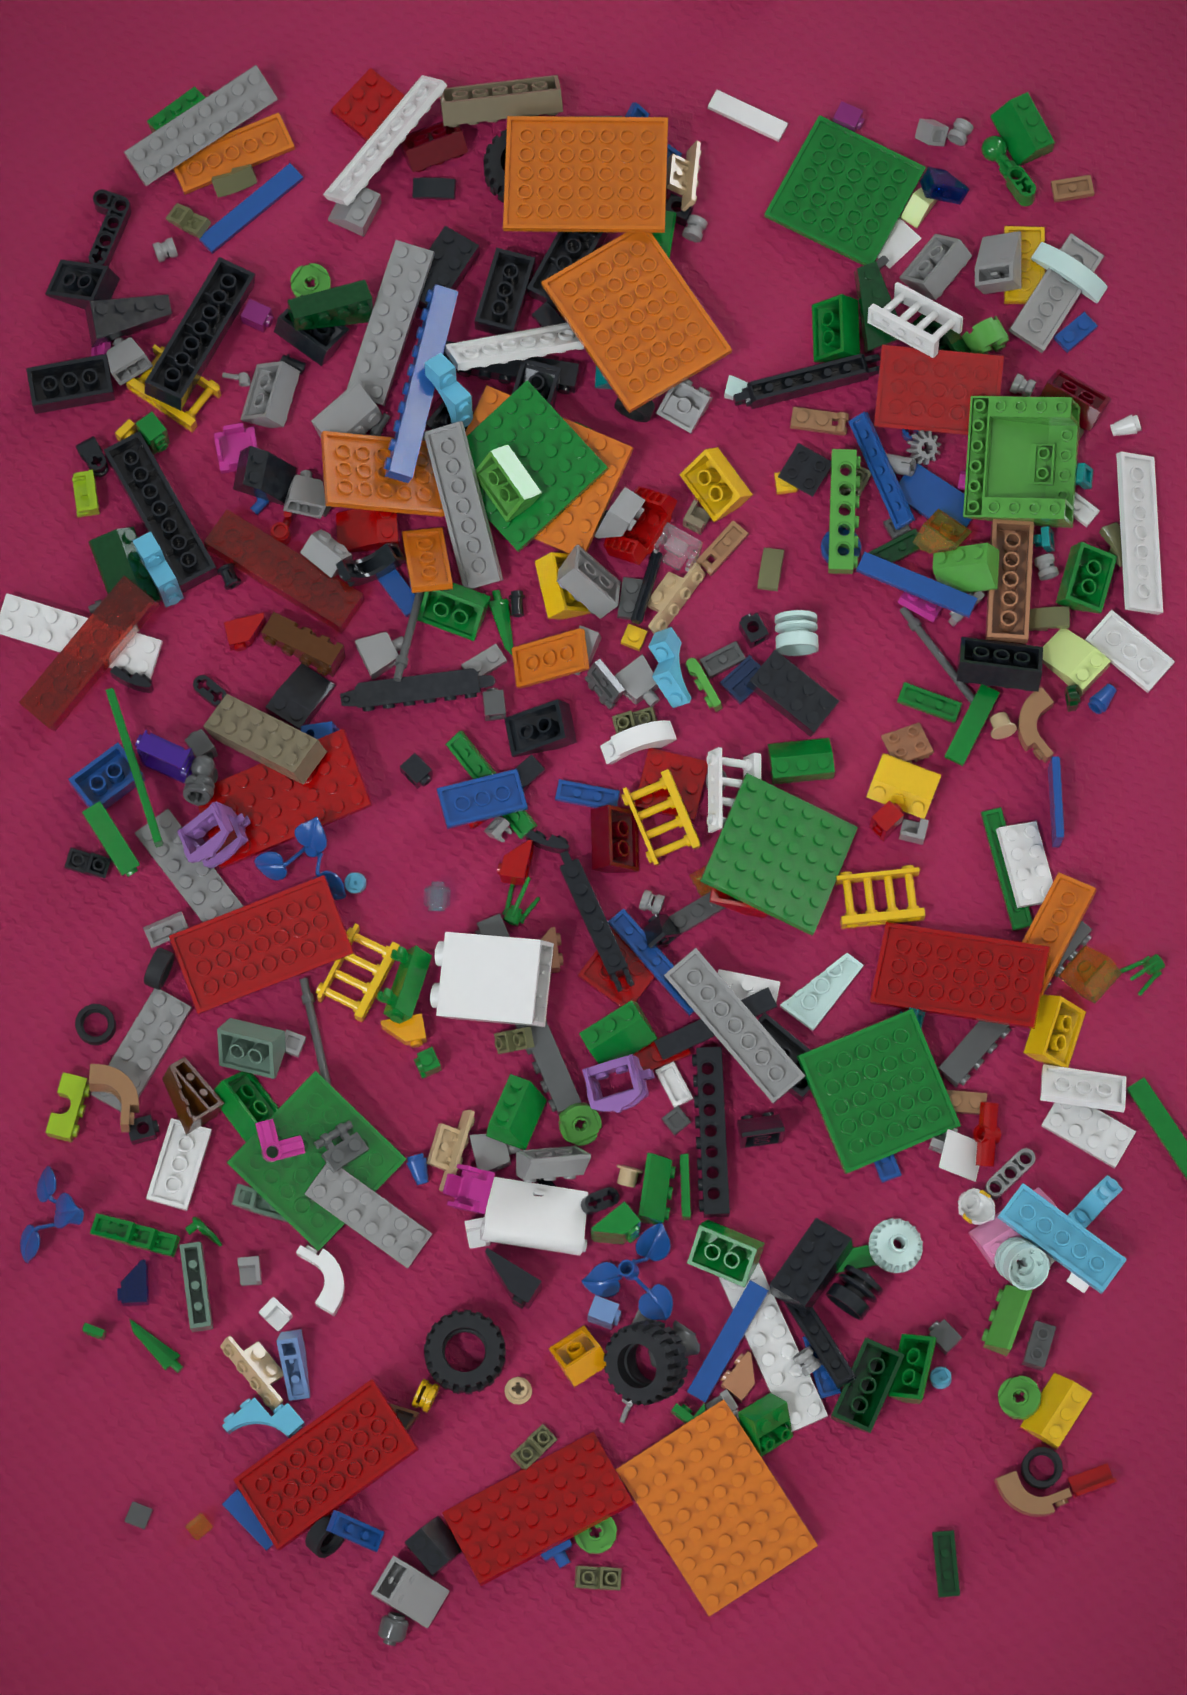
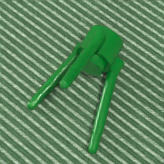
(513, 914)
(1152, 965)

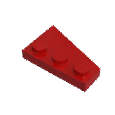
(651, 1058)

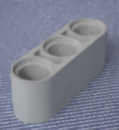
(1014, 1164)

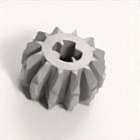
(919, 441)

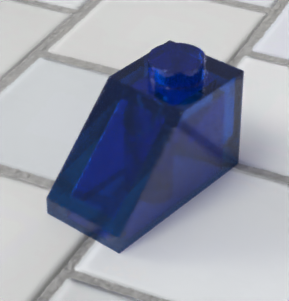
(943, 186)
(134, 1286)

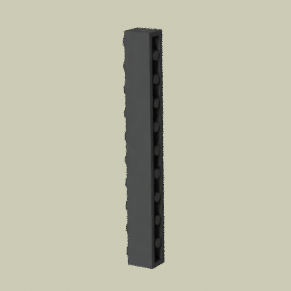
(984, 1035)
(545, 1053)

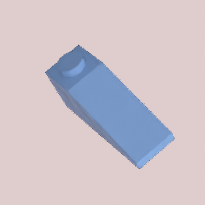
(294, 1364)

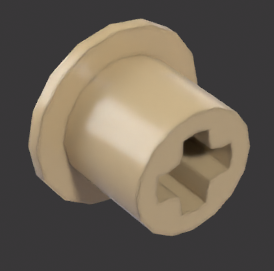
(1002, 726)
(628, 1175)
(518, 1390)

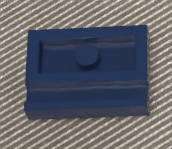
(737, 680)

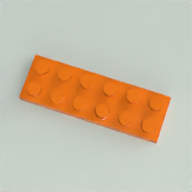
(241, 147)
(1059, 919)

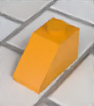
(408, 1032)

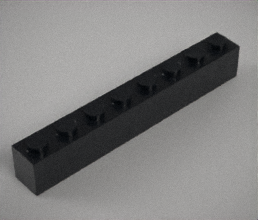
(508, 372)

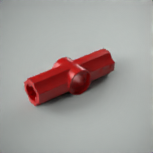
(987, 1134)

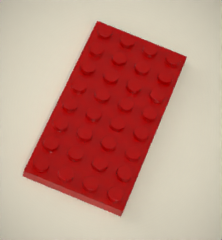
(281, 804)
(261, 944)
(960, 975)
(325, 1464)
(537, 1508)

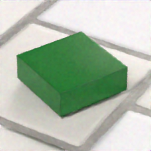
(94, 1331)

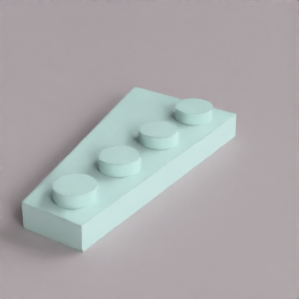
(818, 997)

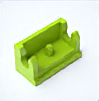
(85, 493)

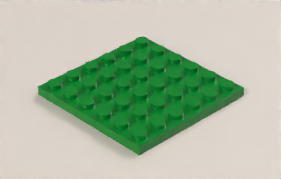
(845, 191)
(549, 452)
(779, 854)
(878, 1091)
(310, 1113)

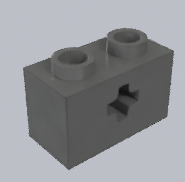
(1038, 1345)

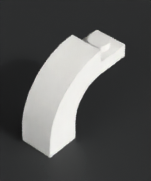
(644, 736)
(334, 1285)

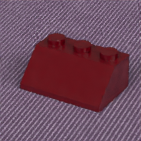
(433, 146)
(1091, 401)
(614, 840)

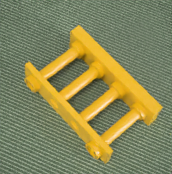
(186, 418)
(674, 801)
(872, 916)
(369, 989)

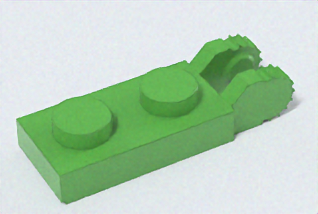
(703, 684)

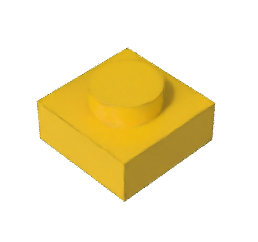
(126, 430)
(783, 487)
(634, 637)

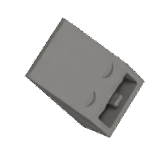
(999, 263)
(410, 1592)

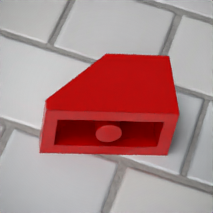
(243, 631)
(886, 820)
(517, 864)

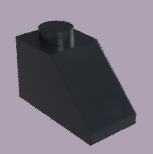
(660, 931)

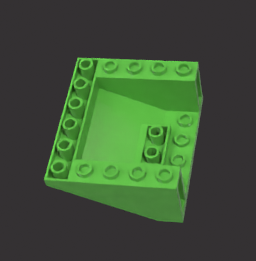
(1022, 459)

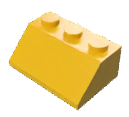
(715, 484)
(558, 601)
(904, 784)
(1055, 1031)
(1059, 1408)

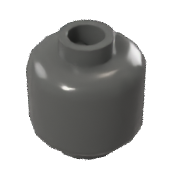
(393, 1628)

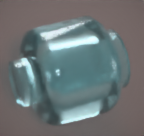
(437, 896)

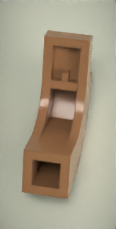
(1031, 711)
(113, 1081)
(1025, 1503)

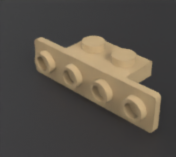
(683, 175)
(672, 595)
(449, 1145)
(257, 1368)

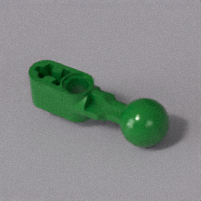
(1023, 189)

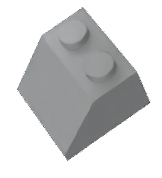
(358, 214)
(621, 515)
(325, 552)

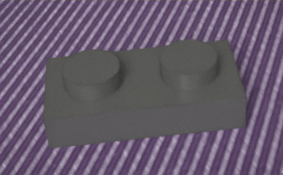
(628, 597)
(722, 659)

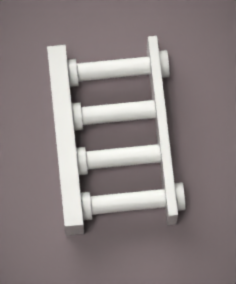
(907, 332)
(750, 764)

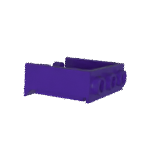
(164, 756)

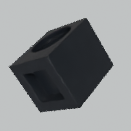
(681, 216)
(753, 638)
(416, 771)
(136, 1137)

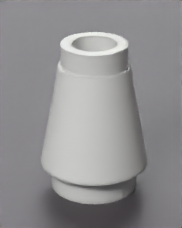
(1126, 426)

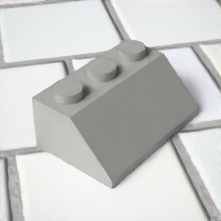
(936, 266)
(270, 394)
(350, 413)
(589, 582)
(551, 1163)

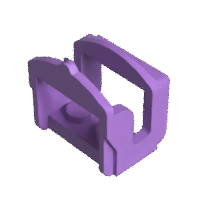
(214, 815)
(621, 1100)

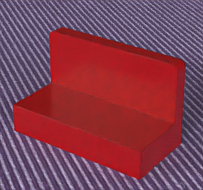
(1091, 1480)

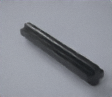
(646, 587)

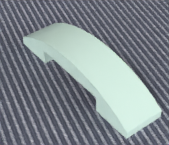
(1071, 270)

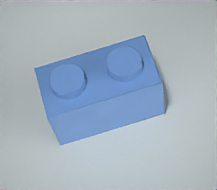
(604, 1313)

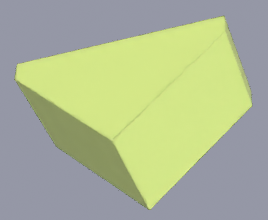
(917, 208)

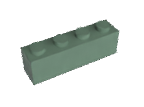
(196, 1287)

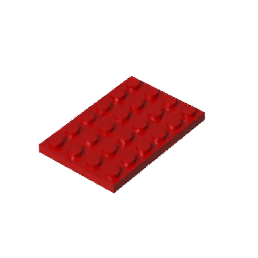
(935, 391)

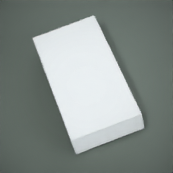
(674, 1084)

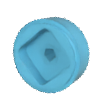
(355, 883)
(940, 1377)

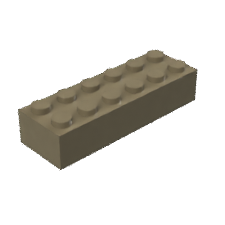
(501, 99)
(265, 739)

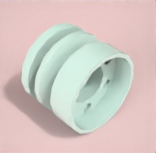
(796, 633)
(1030, 1268)

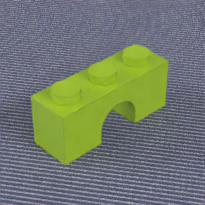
(65, 1125)

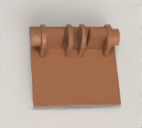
(908, 743)

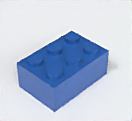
(105, 778)

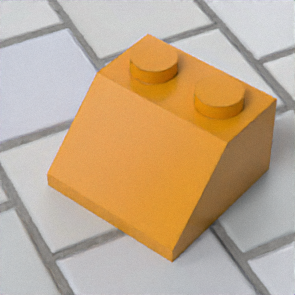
(578, 1355)

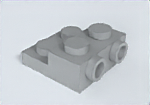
(685, 405)

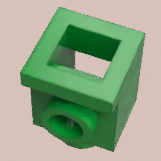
(427, 1063)

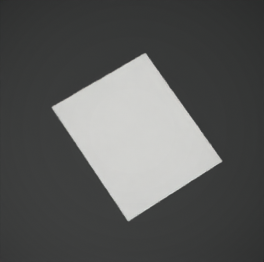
(899, 242)
(959, 1155)

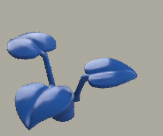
(314, 840)
(65, 1213)
(603, 1279)

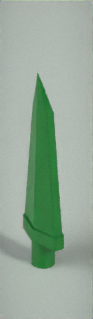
(501, 615)
(158, 1349)

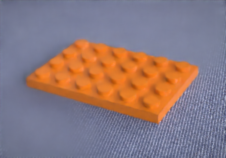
(358, 481)

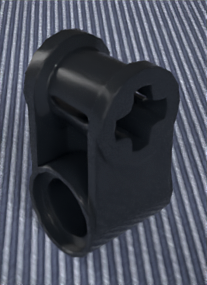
(92, 455)

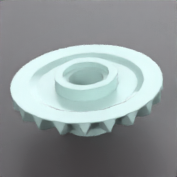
(884, 1251)

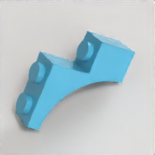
(455, 396)
(158, 569)
(667, 675)
(1095, 1201)
(252, 1412)

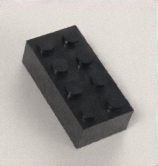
(450, 263)
(504, 292)
(70, 384)
(1000, 664)
(792, 693)
(792, 1048)
(811, 1266)

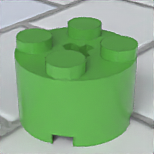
(986, 336)

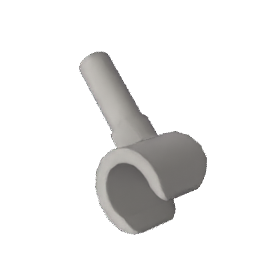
(244, 379)
(625, 1412)

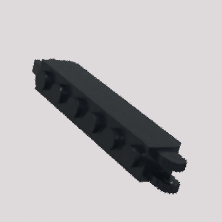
(807, 381)
(416, 688)
(595, 920)

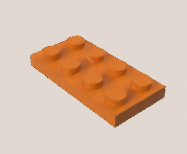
(427, 560)
(550, 658)

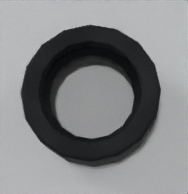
(641, 414)
(159, 968)
(95, 1008)
(1044, 1484)
(321, 1541)

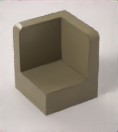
(696, 518)

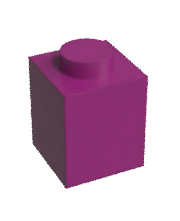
(849, 117)
(257, 315)

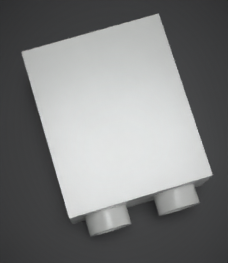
(493, 979)

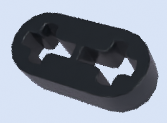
(213, 688)
(601, 1204)

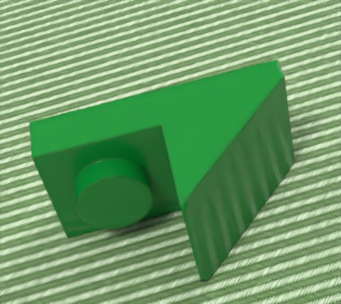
(684, 1413)

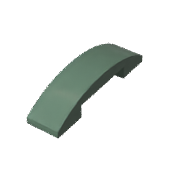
(250, 1200)

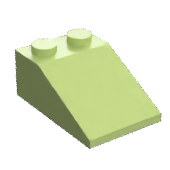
(1074, 660)

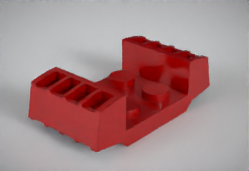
(640, 541)

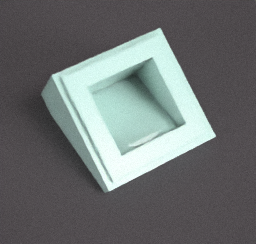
(734, 386)

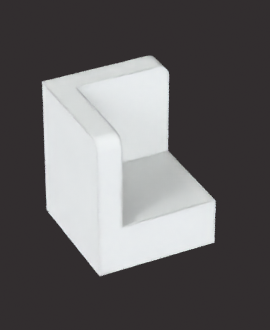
(473, 1233)
(275, 1314)

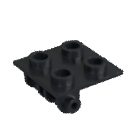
(805, 469)

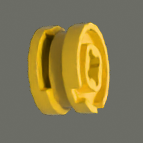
(427, 1397)

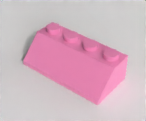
(993, 1233)

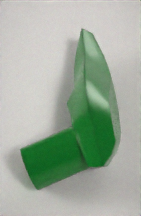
(204, 1229)

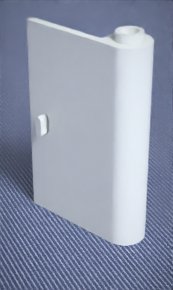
(540, 1222)

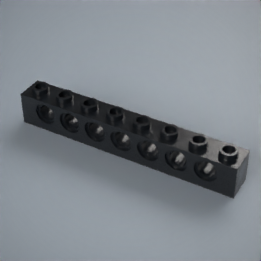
(711, 1057)

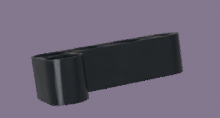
(105, 232)

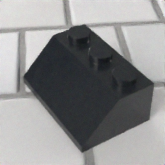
(315, 343)

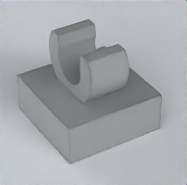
(497, 827)
(294, 1043)

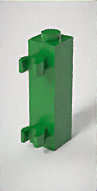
(111, 839)
(407, 984)

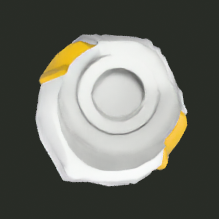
(976, 1206)

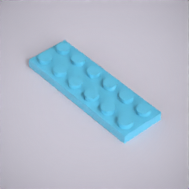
(1062, 1238)

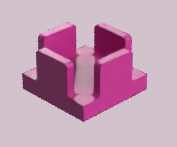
(230, 443)
(470, 1189)

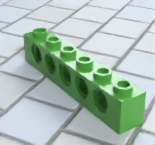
(843, 459)

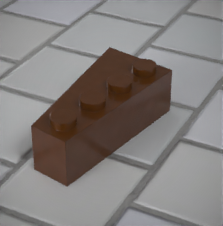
(303, 644)

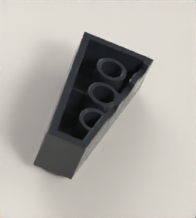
(124, 316)

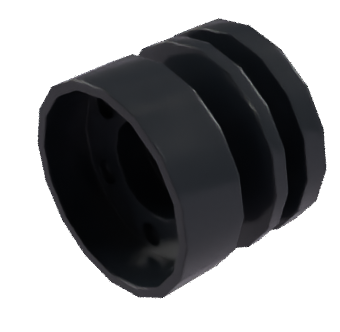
(855, 1290)

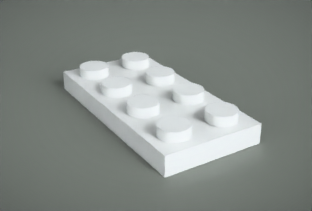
(1130, 651)
(1025, 863)
(1083, 1088)
(1090, 1131)
(178, 1165)

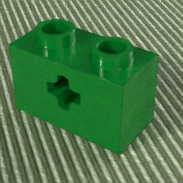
(153, 433)

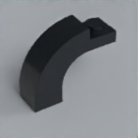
(372, 566)

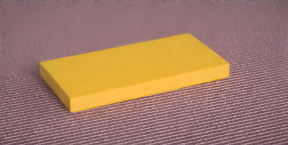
(1030, 271)

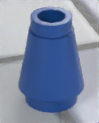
(1100, 701)
(418, 1167)

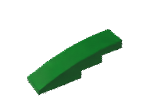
(972, 724)
(135, 1235)

